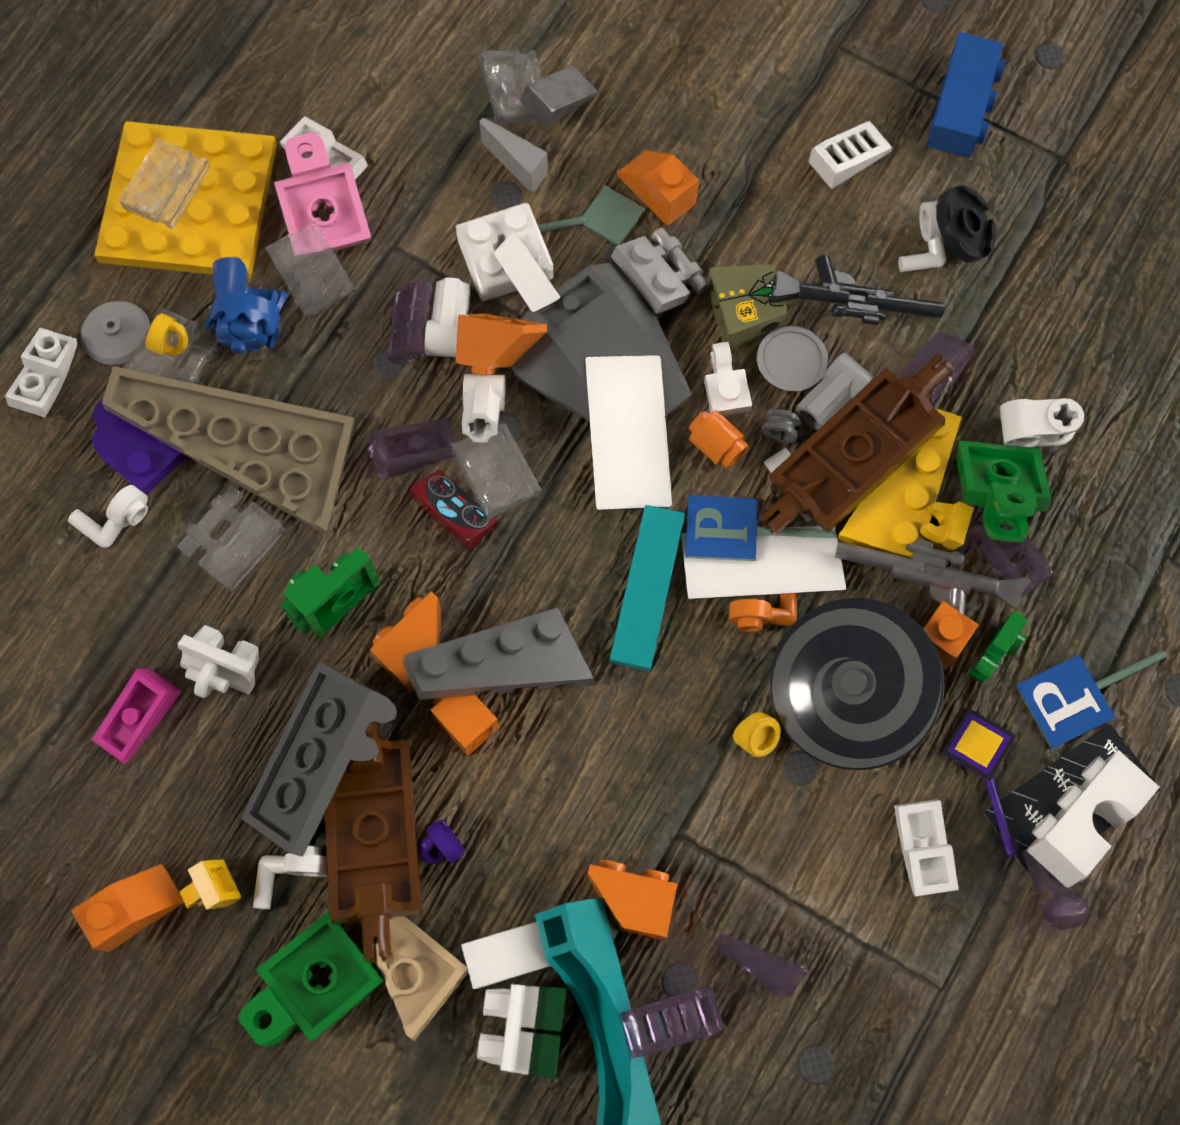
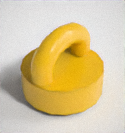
(162, 333)
(757, 734)

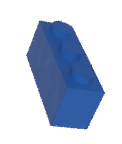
(966, 95)

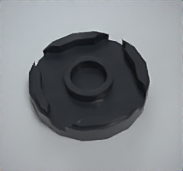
(965, 224)

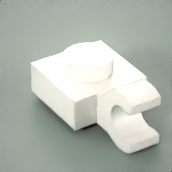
(726, 388)

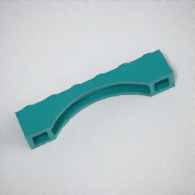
(583, 953)

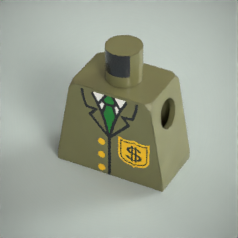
(743, 304)

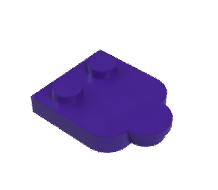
(132, 452)

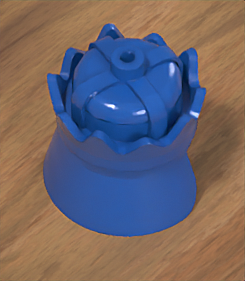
(243, 314)

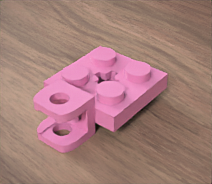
(319, 182)

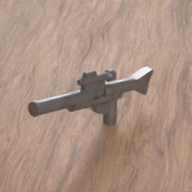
(929, 569)

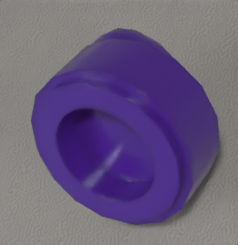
(445, 840)

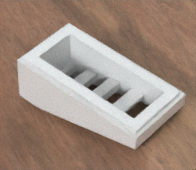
(835, 173)

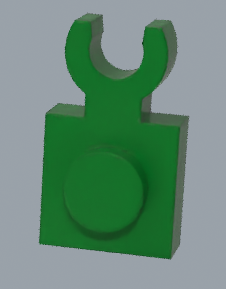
(1006, 640)

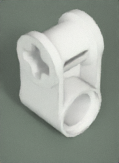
(1034, 423)

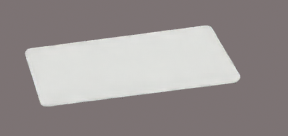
(525, 273)

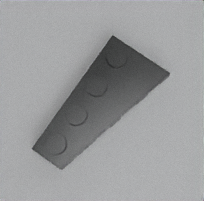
(505, 657)

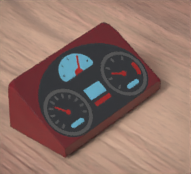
(452, 508)

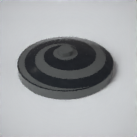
(857, 684)

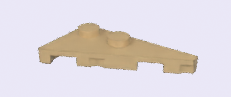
(418, 975)

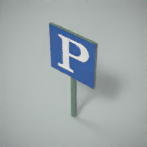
(1069, 701)

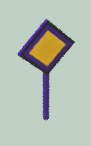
(981, 748)

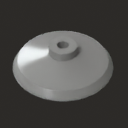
(114, 332)
(792, 358)

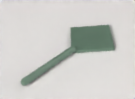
(608, 216)

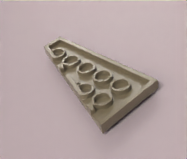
(264, 445)

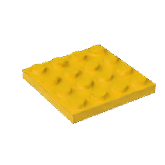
(219, 219)

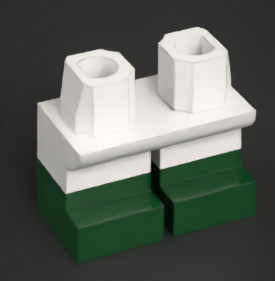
(524, 1008)

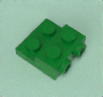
(321, 601)

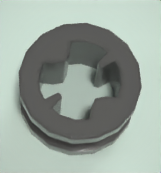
(781, 426)

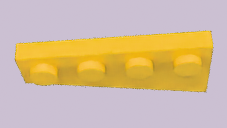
(898, 506)

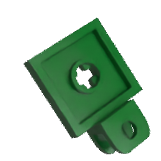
(1007, 497)
(292, 998)

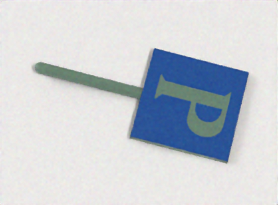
(728, 528)

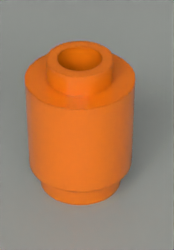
(717, 439)

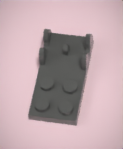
(313, 756)

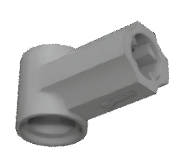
(838, 386)

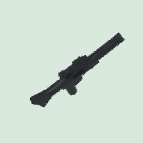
(859, 300)

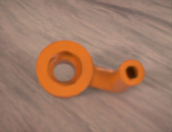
(753, 614)

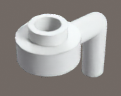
(931, 234)
(125, 509)
(309, 865)

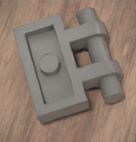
(653, 276)

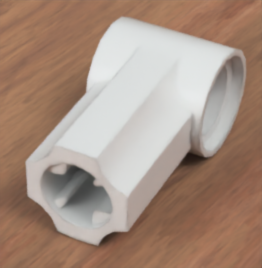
(450, 300)
(482, 405)

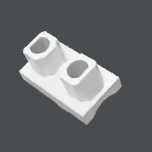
(217, 668)

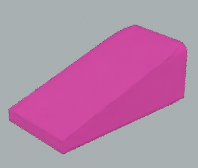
(135, 714)

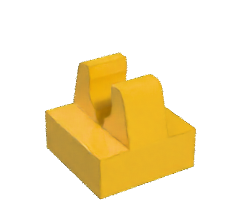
(952, 525)
(210, 886)

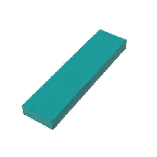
(647, 588)

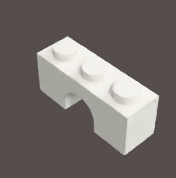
(1069, 842)

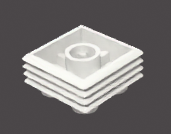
(483, 236)

